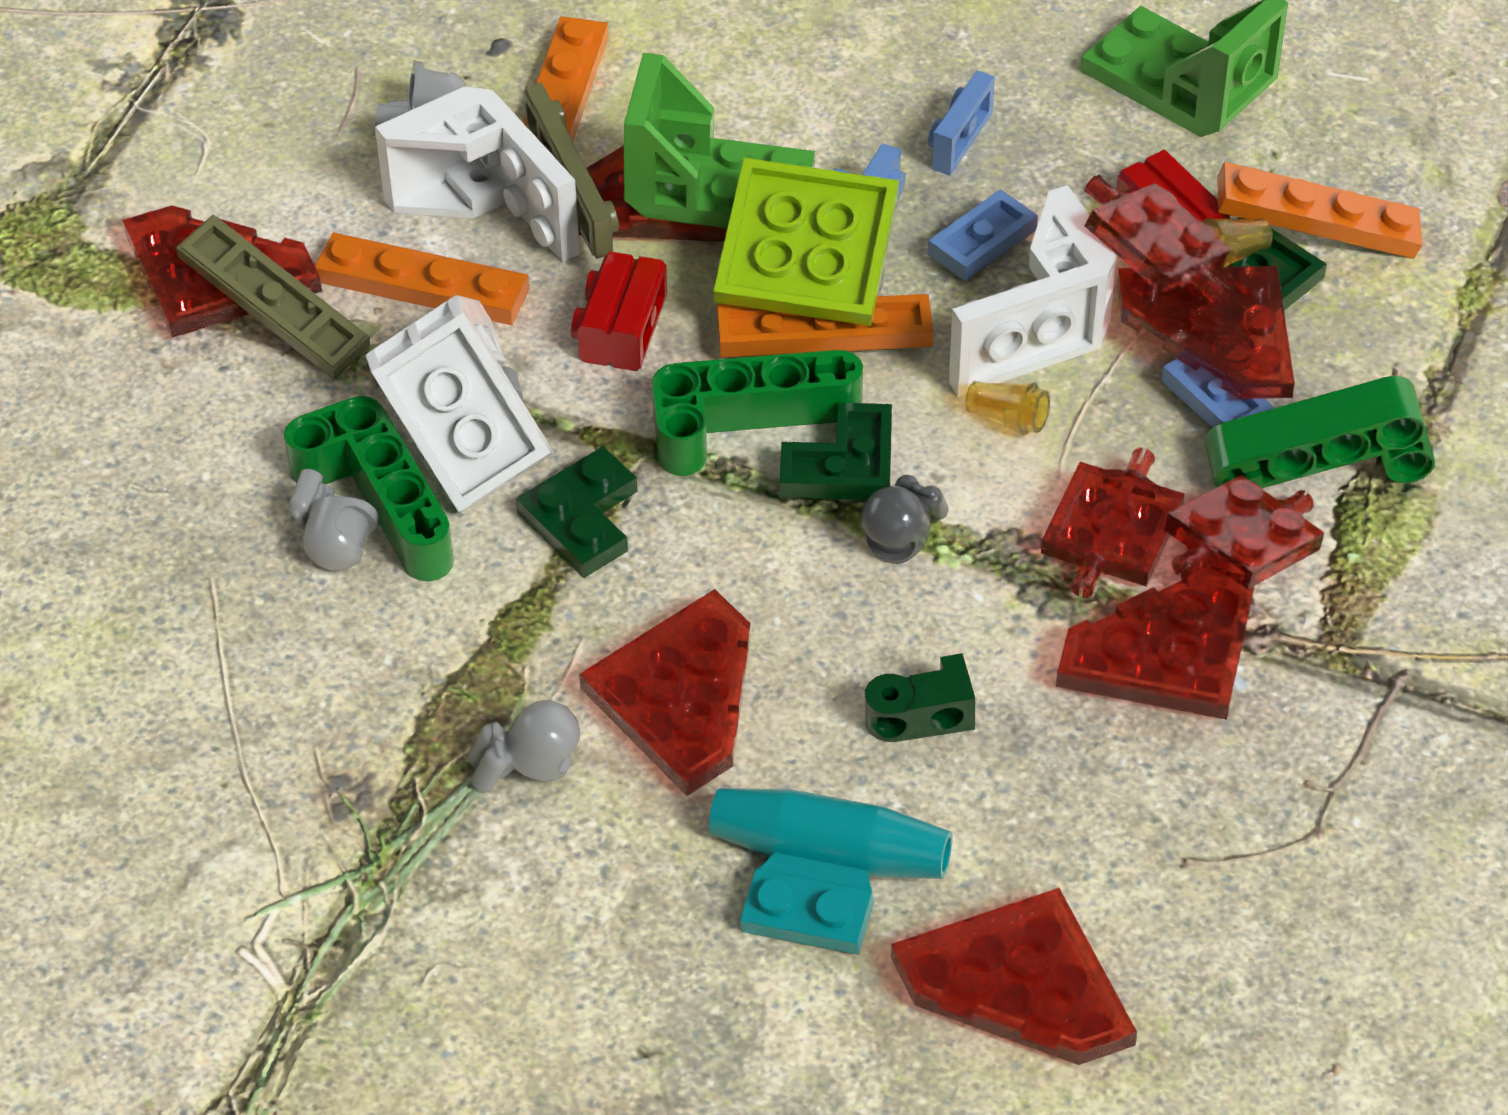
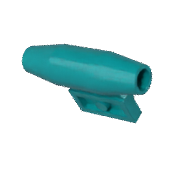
(821, 860)

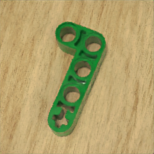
(746, 396)
(1326, 434)
(363, 443)

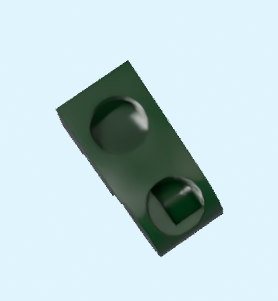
(922, 703)

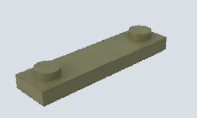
(548, 124)
(273, 296)

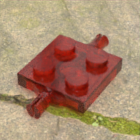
(1158, 238)
(1111, 523)
(1243, 532)

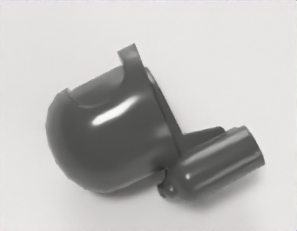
(900, 517)

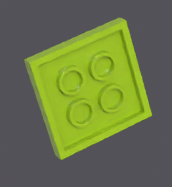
(806, 241)

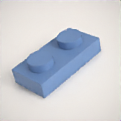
(963, 122)
(982, 235)
(1206, 397)

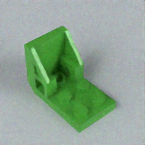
(1186, 76)
(689, 173)

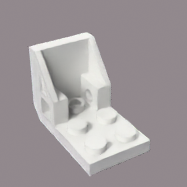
(446, 147)
(1042, 320)
(458, 401)

